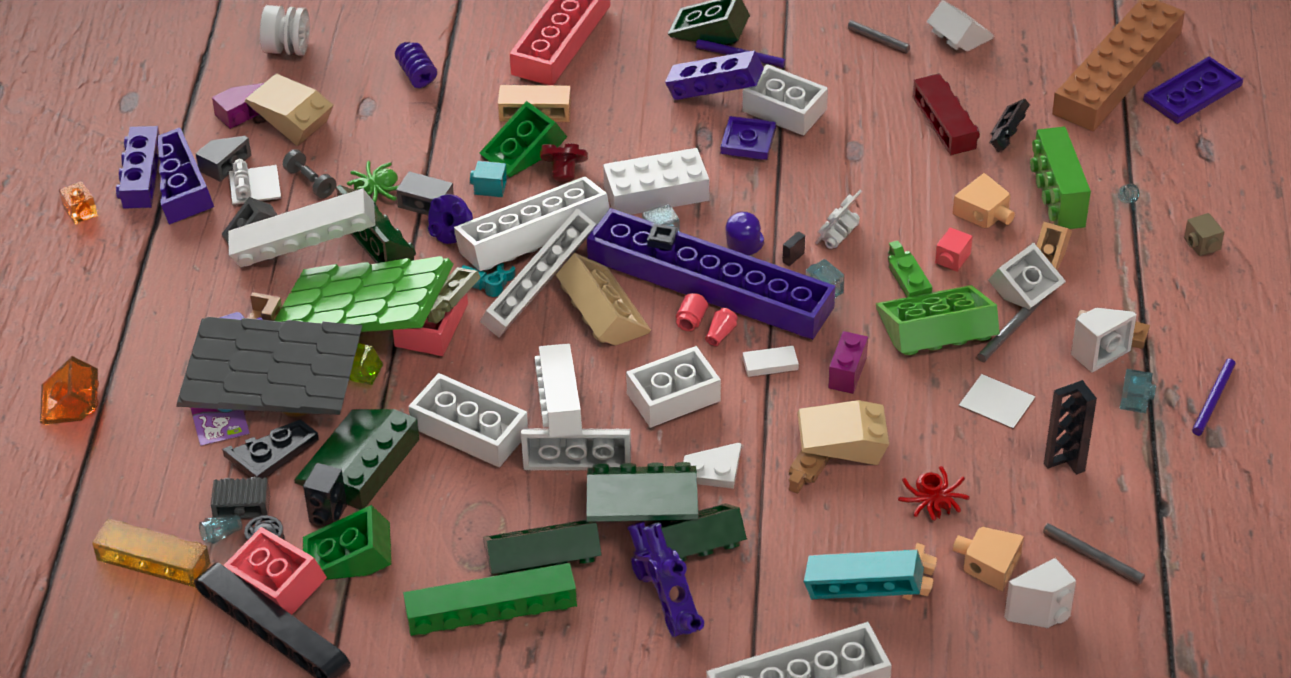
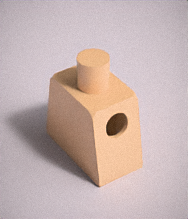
(983, 203)
(990, 555)

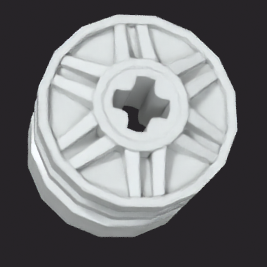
(284, 30)

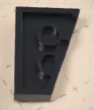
(269, 453)

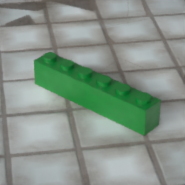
(490, 599)

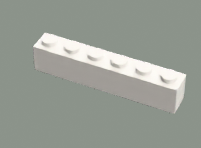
(301, 228)
(537, 273)
(558, 390)

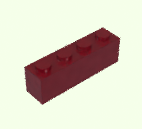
(945, 114)

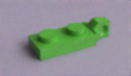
(907, 271)

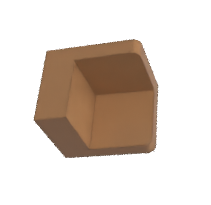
(265, 306)

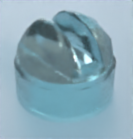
(1128, 193)

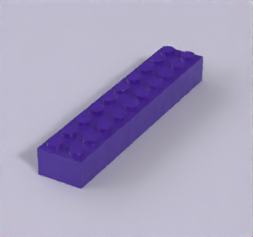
(715, 272)

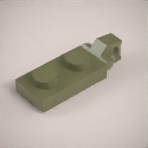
(453, 290)

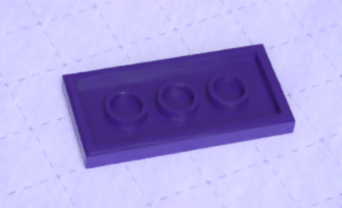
(1193, 89)

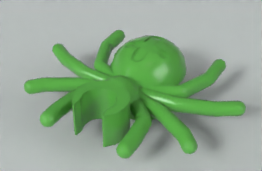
(380, 181)

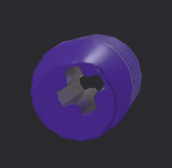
(416, 64)

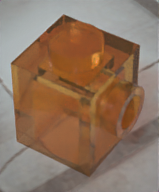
(78, 202)

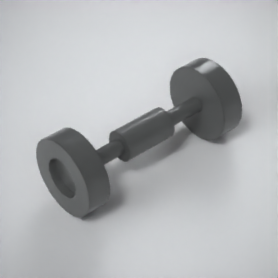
(323, 185)

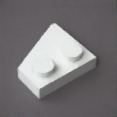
(717, 465)

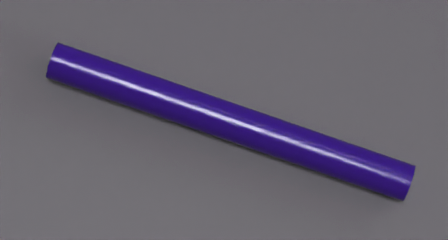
(728, 50)
(1213, 397)

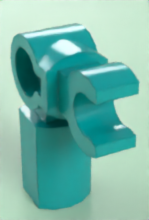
(494, 282)

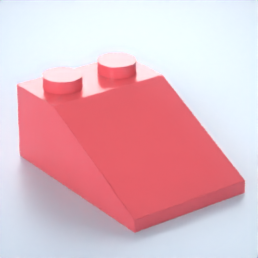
(277, 569)

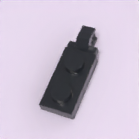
(1008, 124)

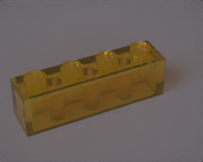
(151, 552)

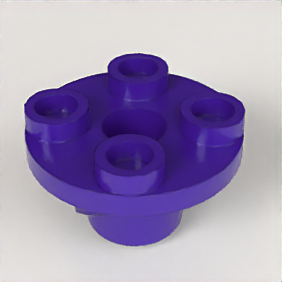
(445, 214)

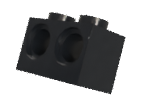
(325, 495)

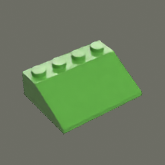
(939, 319)

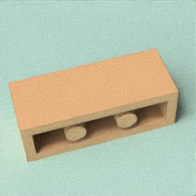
(551, 100)

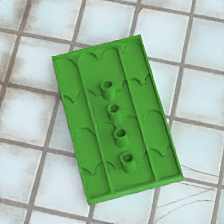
(367, 294)

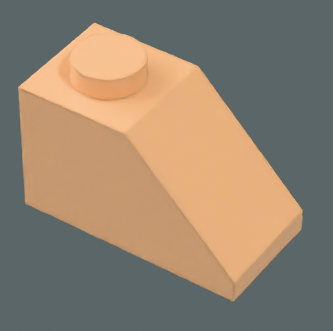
(1053, 242)

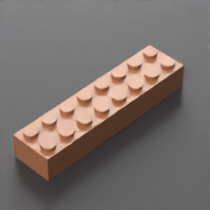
(1118, 63)

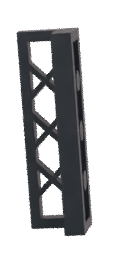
(1077, 424)

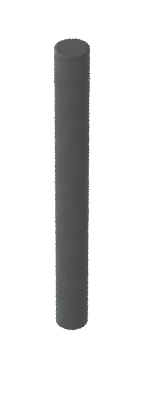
(999, 339)
(1094, 553)

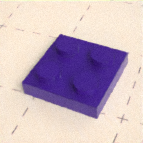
(748, 137)

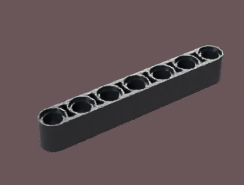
(271, 623)

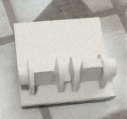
(258, 182)
(840, 223)

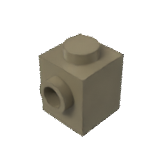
(1204, 234)

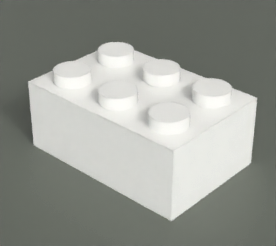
(786, 100)
(673, 386)

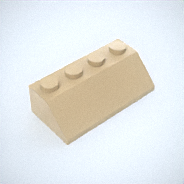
(601, 301)

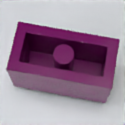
(848, 362)

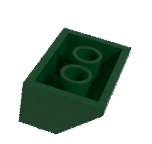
(713, 529)

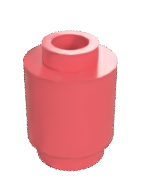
(691, 312)

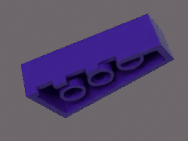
(181, 180)

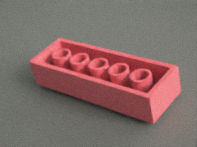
(555, 38)

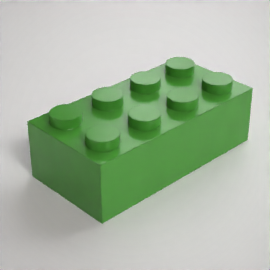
(1060, 178)

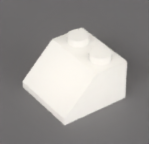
(957, 27)
(1026, 278)
(1102, 336)
(1041, 596)

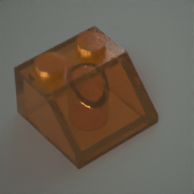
(69, 393)

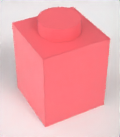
(953, 249)

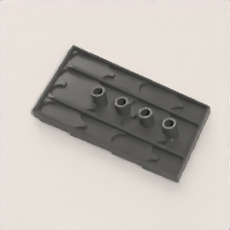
(270, 366)

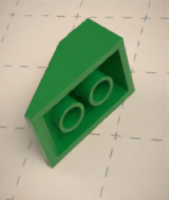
(522, 139)
(351, 545)

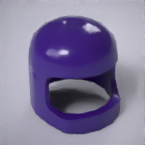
(744, 233)

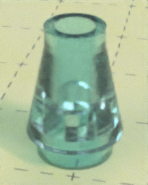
(216, 528)

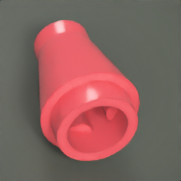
(722, 324)

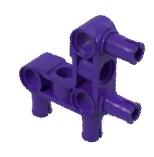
(665, 569)

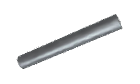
(878, 36)

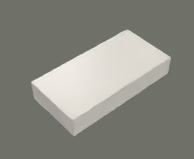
(770, 361)

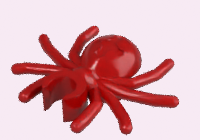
(934, 493)

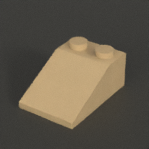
(290, 107)
(845, 431)

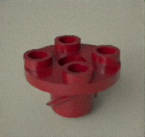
(563, 160)

